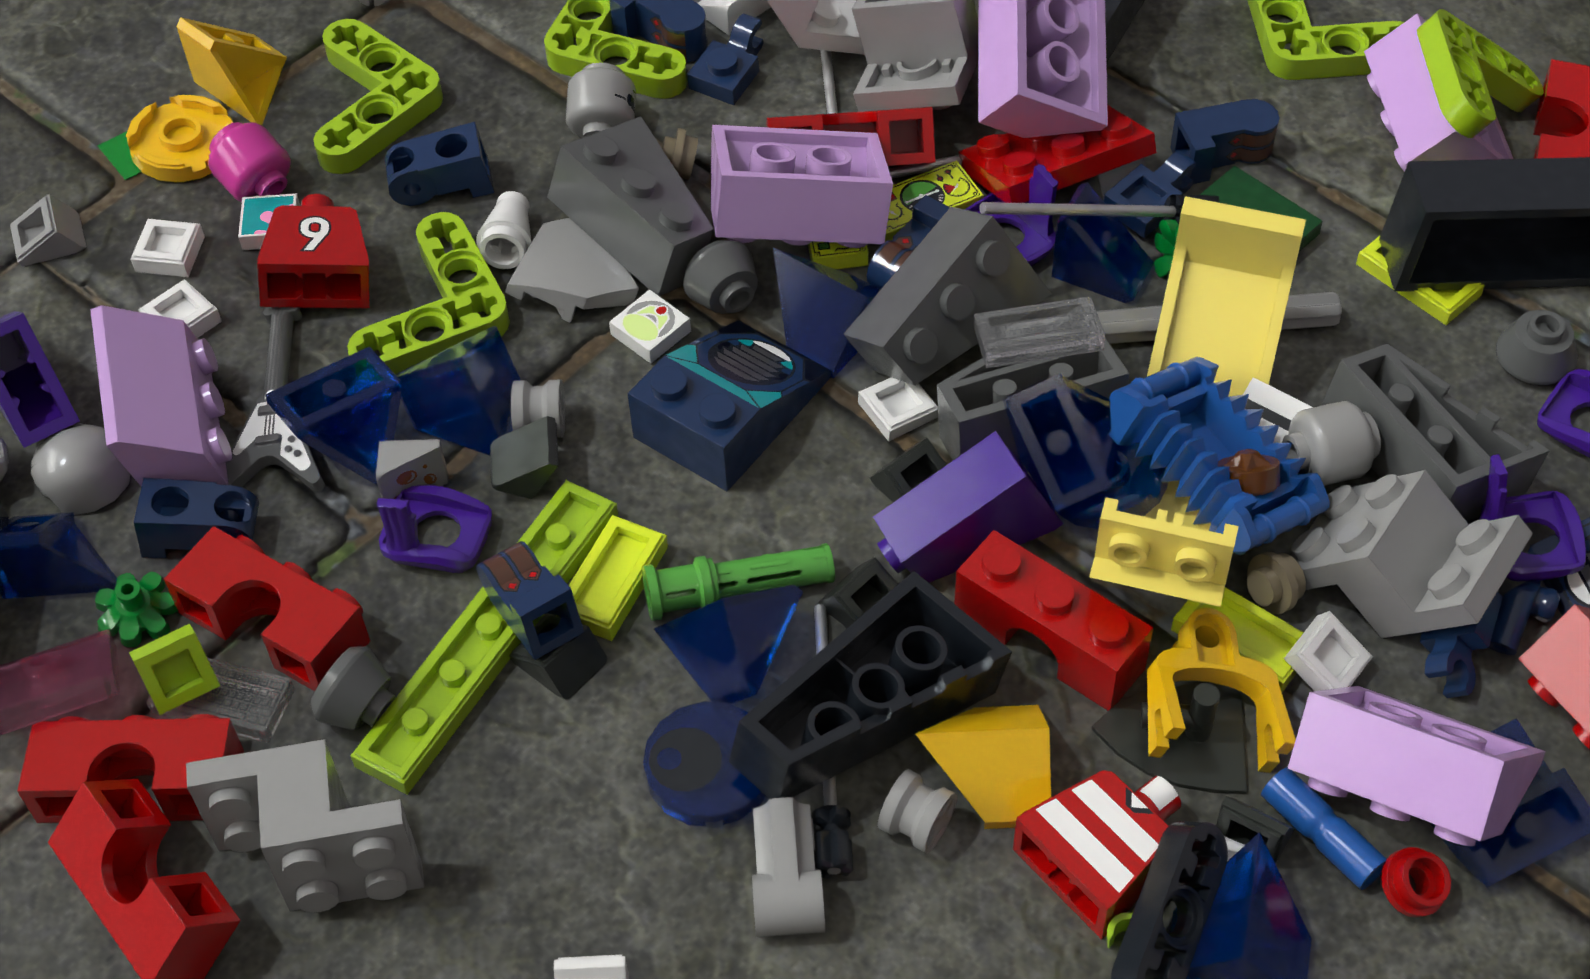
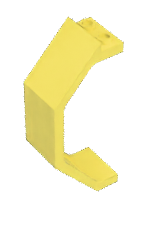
(1228, 307)

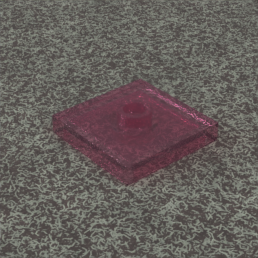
(58, 681)

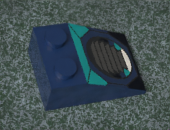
(722, 400)

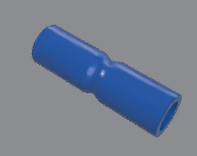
(1330, 834)

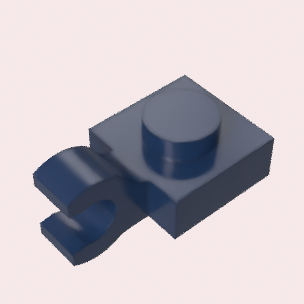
(730, 68)
(1151, 188)
(1452, 650)

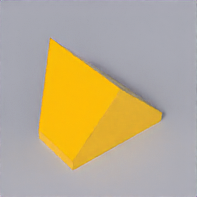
(232, 66)
(995, 759)

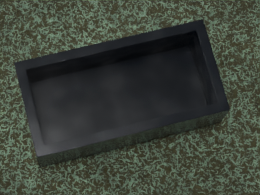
(1490, 224)

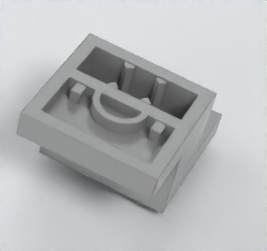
(915, 52)
(1408, 554)
(302, 821)

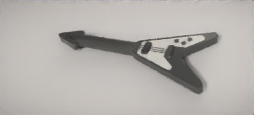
(264, 436)

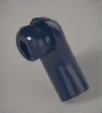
(1516, 607)

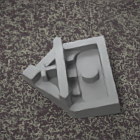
(571, 271)

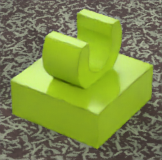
(174, 669)

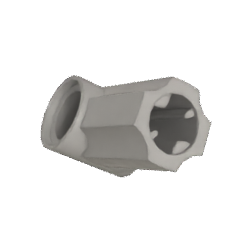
(786, 882)

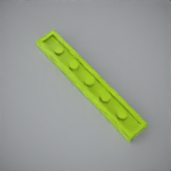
(474, 650)

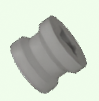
(535, 402)
(917, 811)

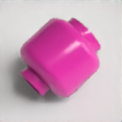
(248, 161)

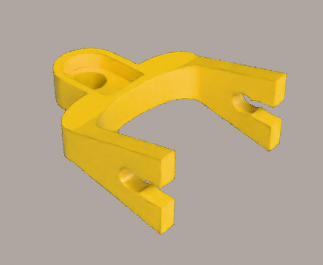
(1210, 653)

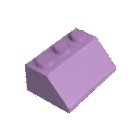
(1042, 66)
(1412, 109)
(799, 186)
(159, 397)
(1413, 762)

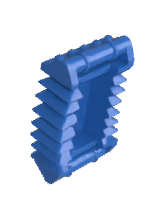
(1194, 425)

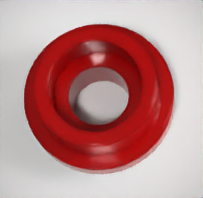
(1430, 877)

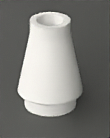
(506, 231)

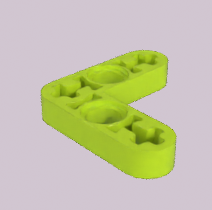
(1312, 45)
(652, 67)
(1469, 70)
(405, 91)
(458, 300)

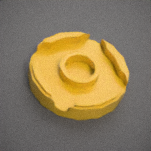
(176, 137)

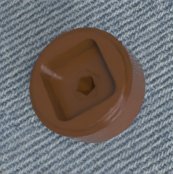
(1256, 472)

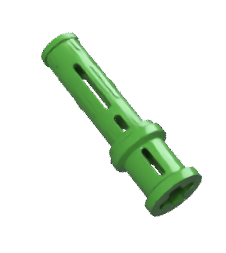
(709, 581)

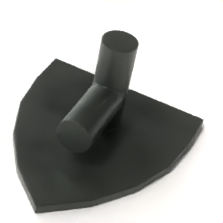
(1206, 754)

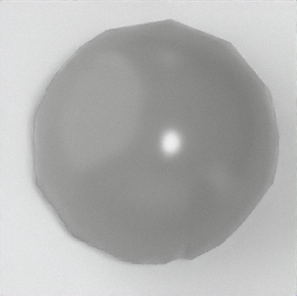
(78, 469)

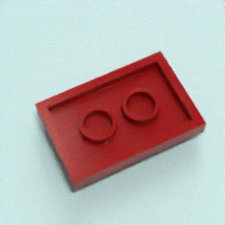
(1008, 161)

